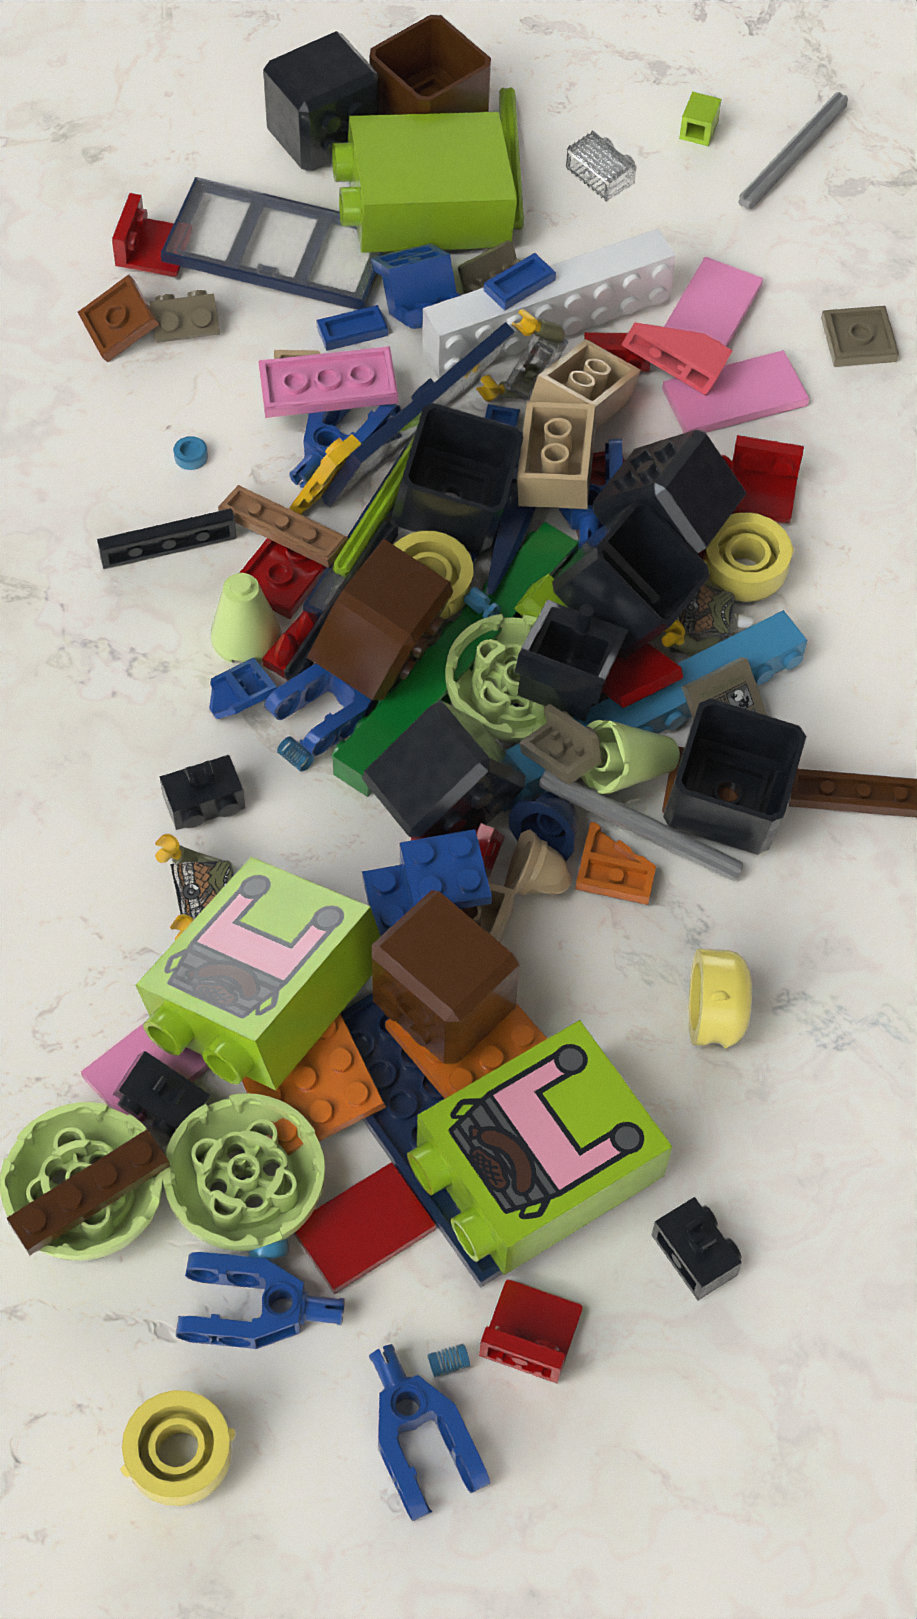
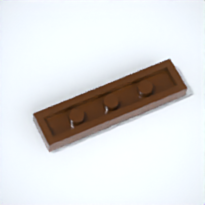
(854, 793)
(88, 1192)

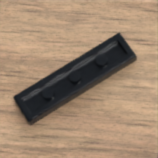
(167, 538)

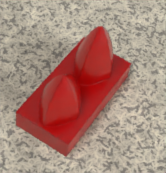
(286, 646)

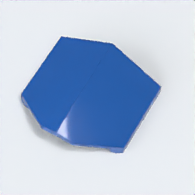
(239, 689)

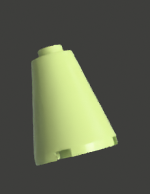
(243, 621)
(629, 756)

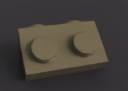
(486, 266)
(185, 316)
(563, 746)

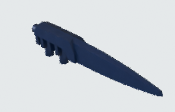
(510, 534)

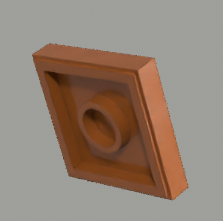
(118, 318)

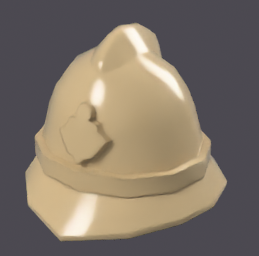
(536, 867)

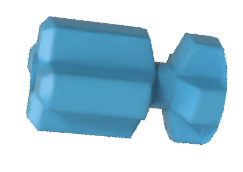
(480, 603)

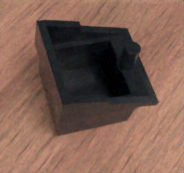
(568, 658)

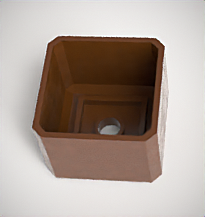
(431, 71)
(382, 622)
(443, 978)

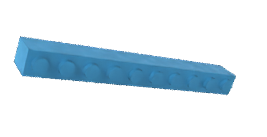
(767, 645)

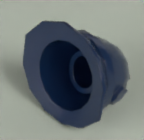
(550, 819)

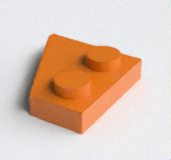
(614, 869)

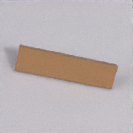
(284, 526)

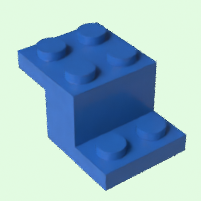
(415, 281)
(437, 863)

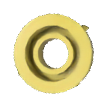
(754, 539)
(446, 558)
(719, 997)
(169, 1415)

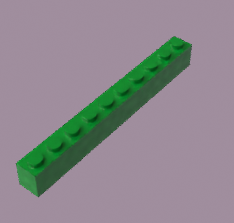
(541, 554)

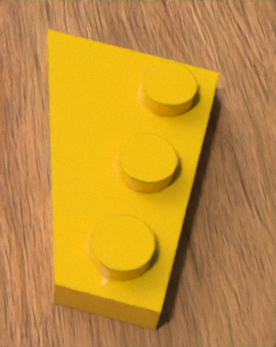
(330, 465)

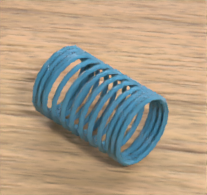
(293, 744)
(435, 1365)

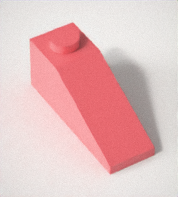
(681, 353)

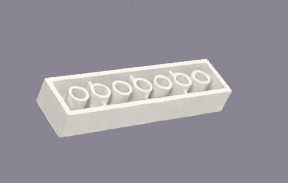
(584, 294)

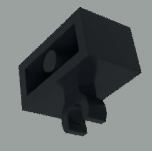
(202, 792)
(158, 1094)
(697, 1247)

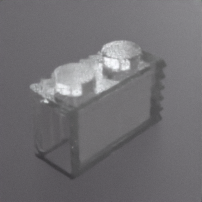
(601, 165)

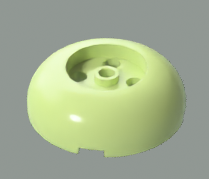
(494, 664)
(68, 1141)
(200, 1158)

